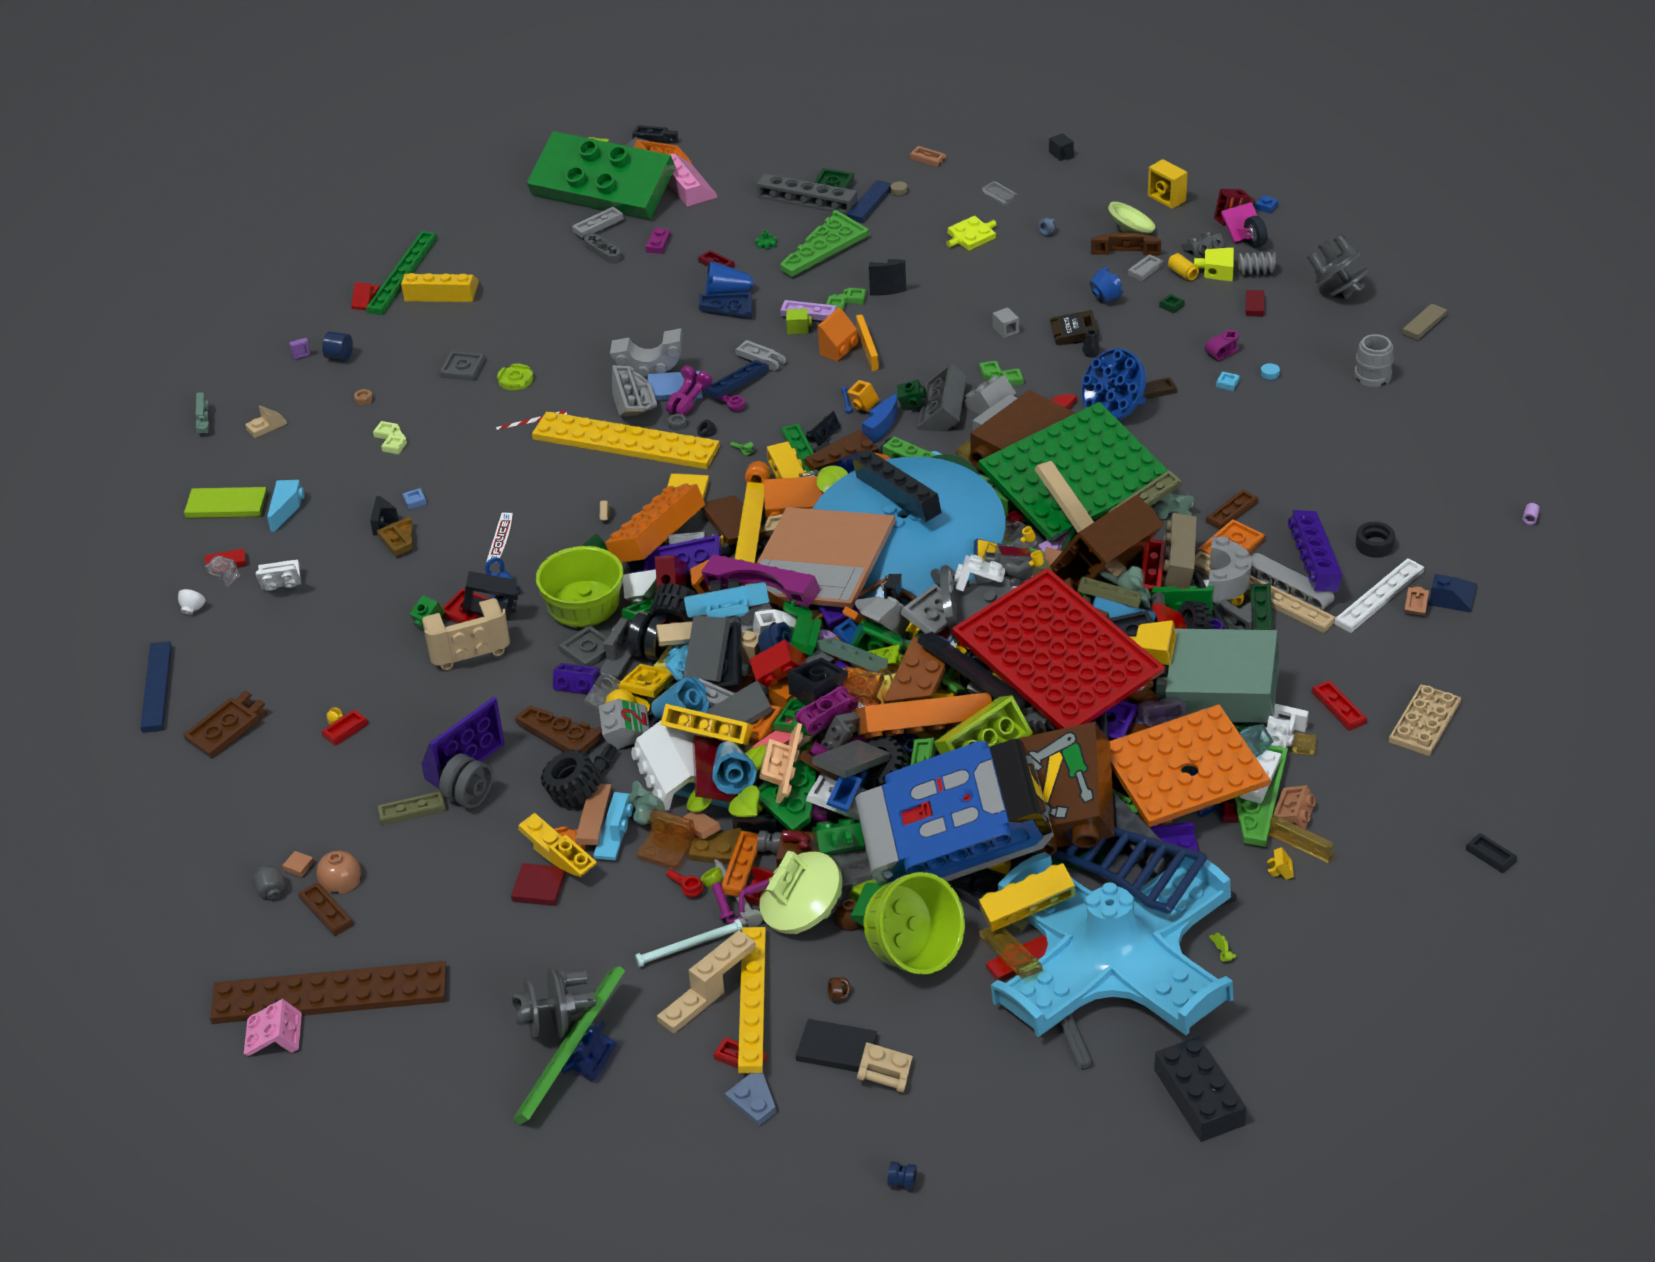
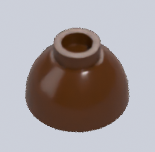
(842, 916)

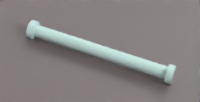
(687, 943)

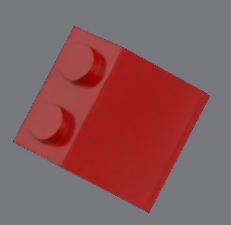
(776, 662)

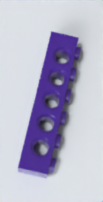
(1315, 550)

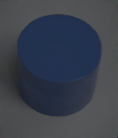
(337, 346)

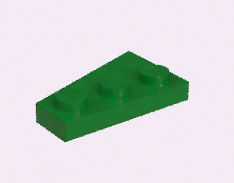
(1175, 597)

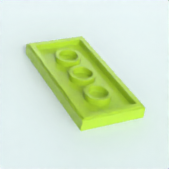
(225, 502)

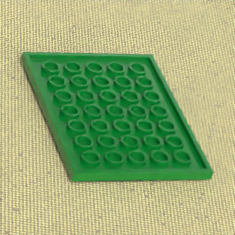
(1092, 455)

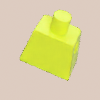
(1217, 264)

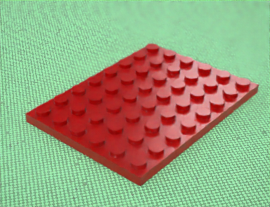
(1058, 650)

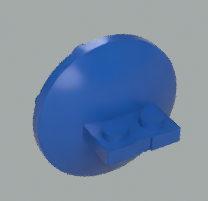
(1115, 381)

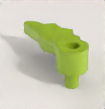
(1222, 944)

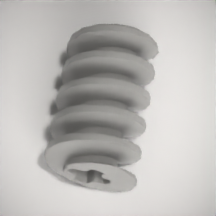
(1257, 263)

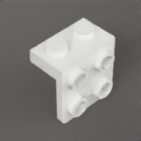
(977, 566)
(279, 575)

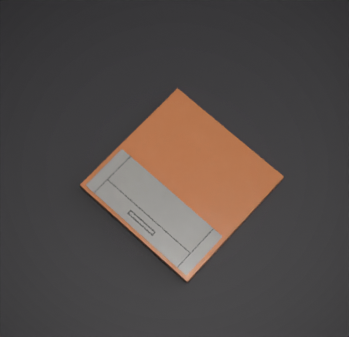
(832, 547)

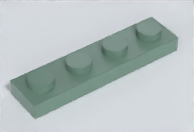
(852, 654)

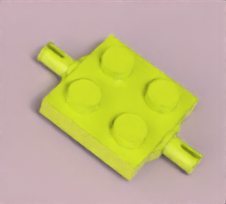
(971, 233)

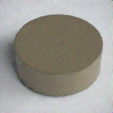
(898, 188)

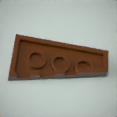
(559, 730)

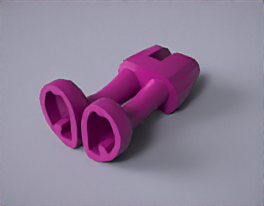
(679, 401)

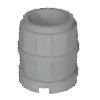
(1374, 360)

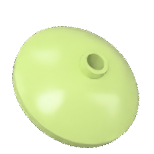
(1130, 219)

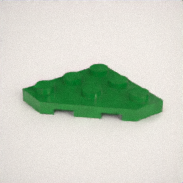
(795, 810)

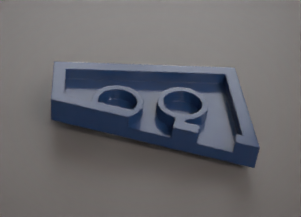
(727, 303)

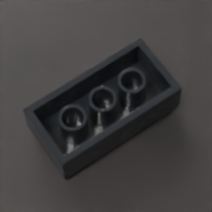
(1200, 1089)

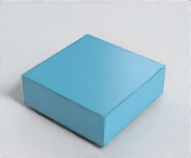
(1227, 381)

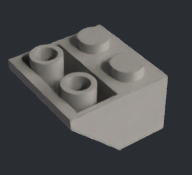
(988, 394)

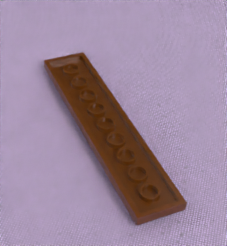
(332, 991)

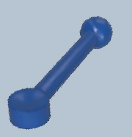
(848, 409)

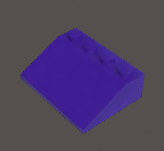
(474, 735)

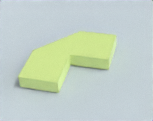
(394, 441)

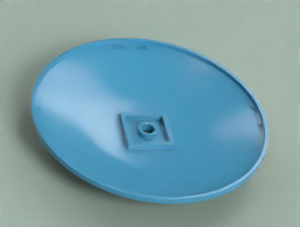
(914, 546)

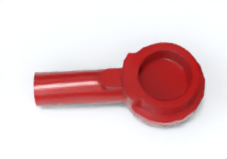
(691, 885)

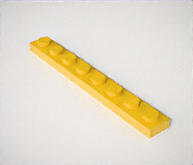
(752, 1004)

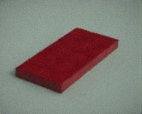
(703, 758)

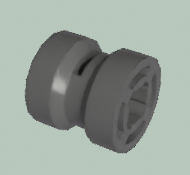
(768, 841)

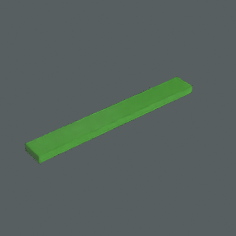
(567, 1047)

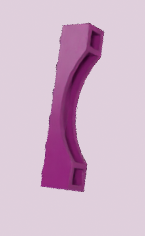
(792, 584)

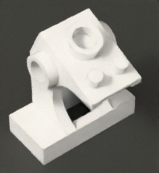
(1282, 729)

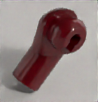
(797, 836)

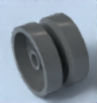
(466, 780)

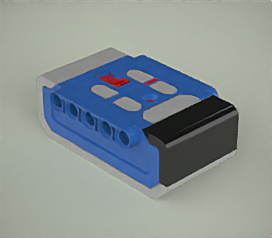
(955, 813)

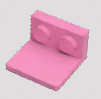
(277, 1024)

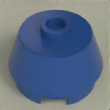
(1105, 285)

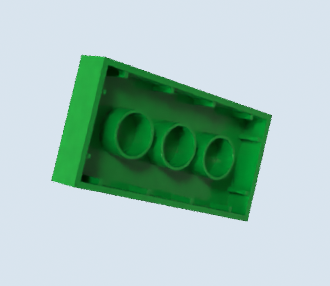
(601, 175)

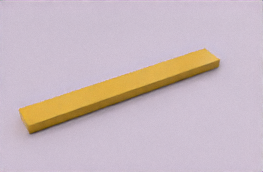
(750, 522)

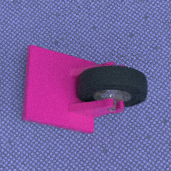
(1245, 224)

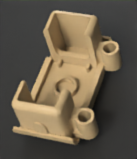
(467, 638)

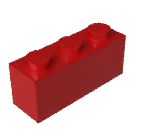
(1152, 563)

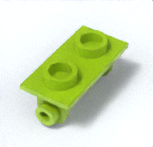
(890, 653)

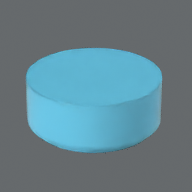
(1270, 371)

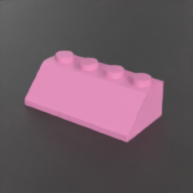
(689, 183)

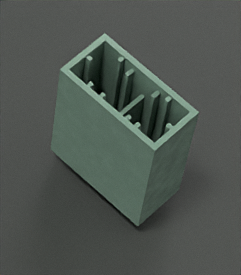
(1224, 669)

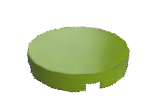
(515, 377)

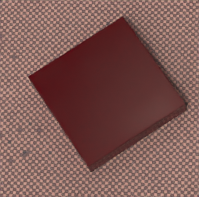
(538, 884)

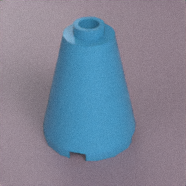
(686, 693)
(732, 769)

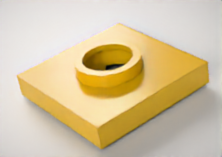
(643, 674)

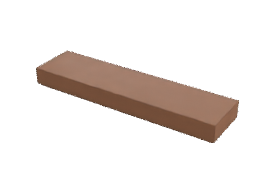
(594, 816)

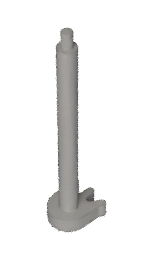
(750, 917)

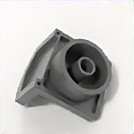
(961, 605)

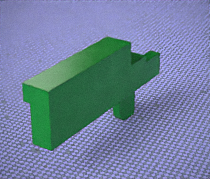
(805, 629)

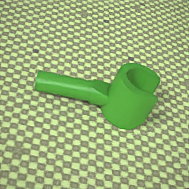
(746, 448)

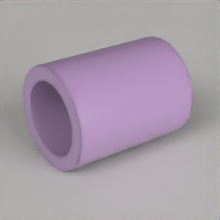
(1531, 513)

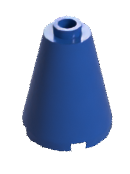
(727, 279)

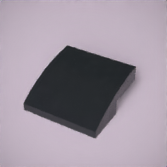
(887, 277)

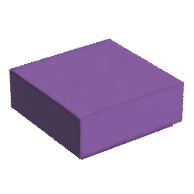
(300, 348)

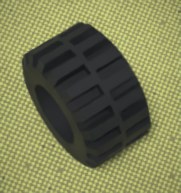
(670, 602)
(898, 759)
(570, 778)

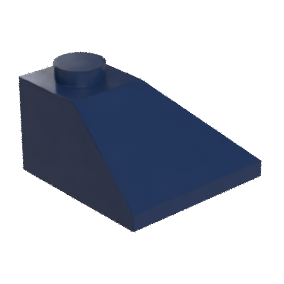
(1452, 593)

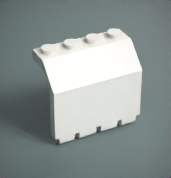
(665, 760)

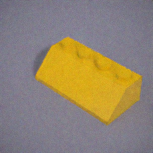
(439, 287)

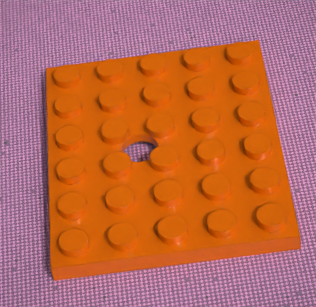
(1152, 762)

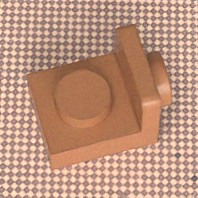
(1416, 601)

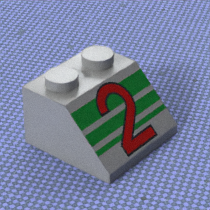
(623, 722)

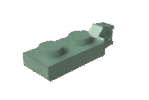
(202, 409)

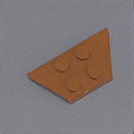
(916, 676)

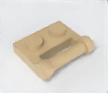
(885, 1062)

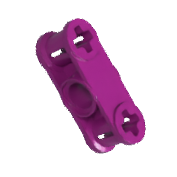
(824, 710)

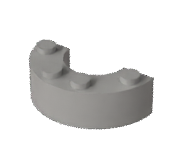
(649, 361)
(1233, 569)

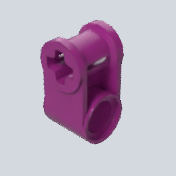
(1223, 345)

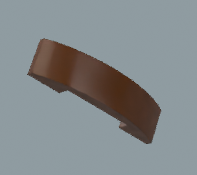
(1126, 242)

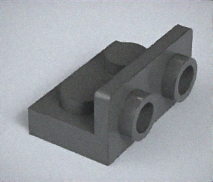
(840, 730)

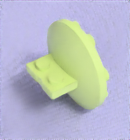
(801, 892)

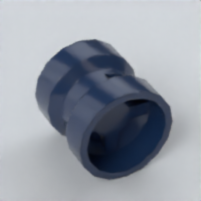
(902, 1175)

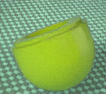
(712, 876)

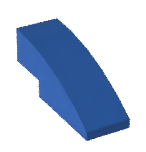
(880, 419)
(846, 790)

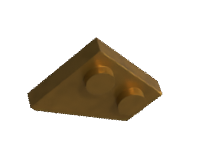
(398, 536)
(717, 846)

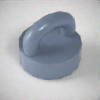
(1046, 226)

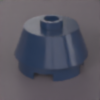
(774, 634)

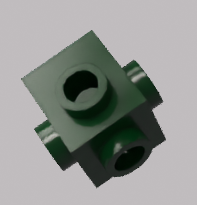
(911, 394)

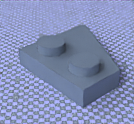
(752, 1098)

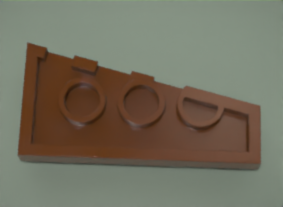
(846, 446)

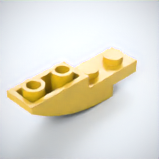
(555, 848)

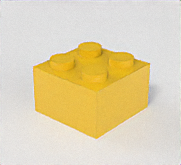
(1167, 183)

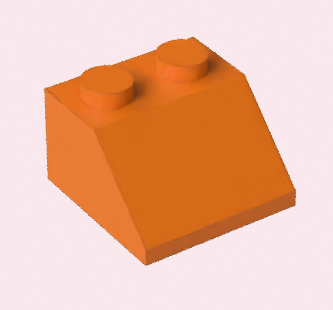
(836, 335)

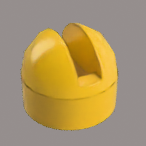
(333, 715)

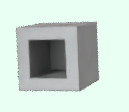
(1005, 322)

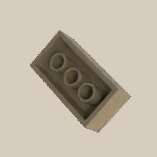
(1179, 551)

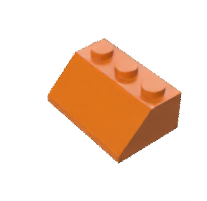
(790, 493)

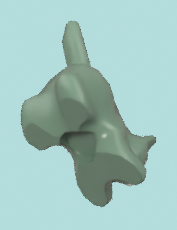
(1173, 504)
(1132, 580)
(644, 803)

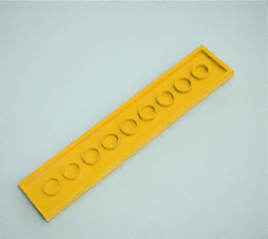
(626, 440)

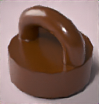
(835, 989)

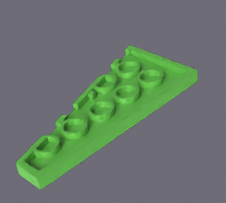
(826, 240)
(1254, 816)

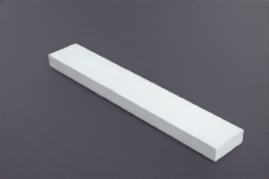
(1379, 595)

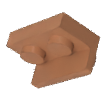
(1295, 805)

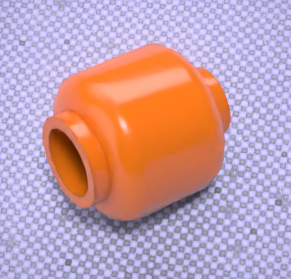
(757, 472)

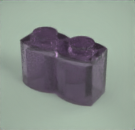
(1156, 713)

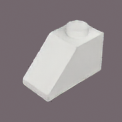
(639, 586)

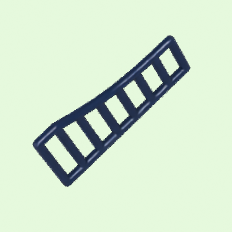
(1119, 878)

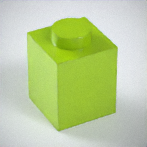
(798, 321)

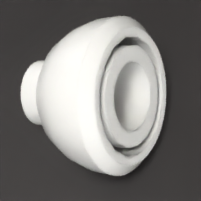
(190, 601)

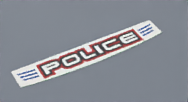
(500, 536)

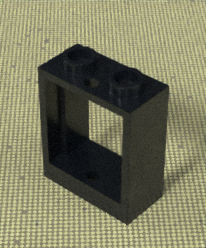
(490, 585)

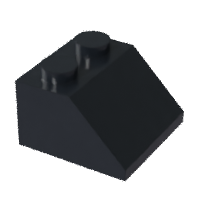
(815, 680)

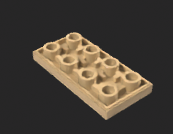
(1425, 720)

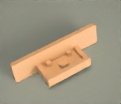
(778, 762)

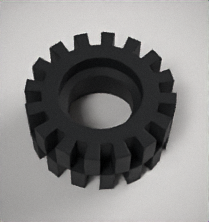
(1195, 614)

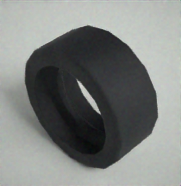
(1377, 529)

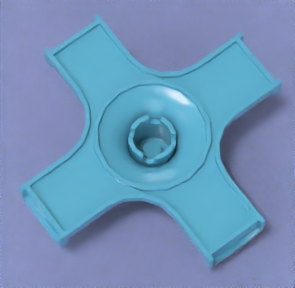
(1118, 948)

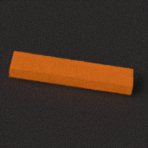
(741, 864)

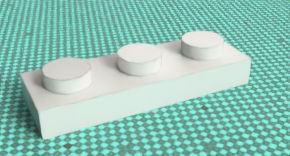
(1269, 761)

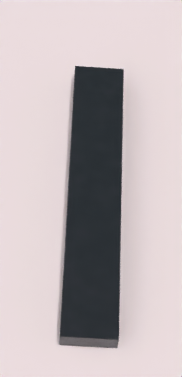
(969, 667)

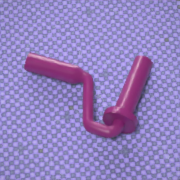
(722, 902)

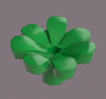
(765, 240)

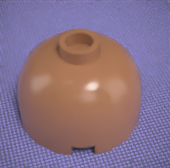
(338, 872)

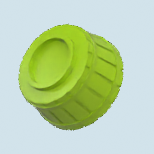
(581, 585)
(915, 923)

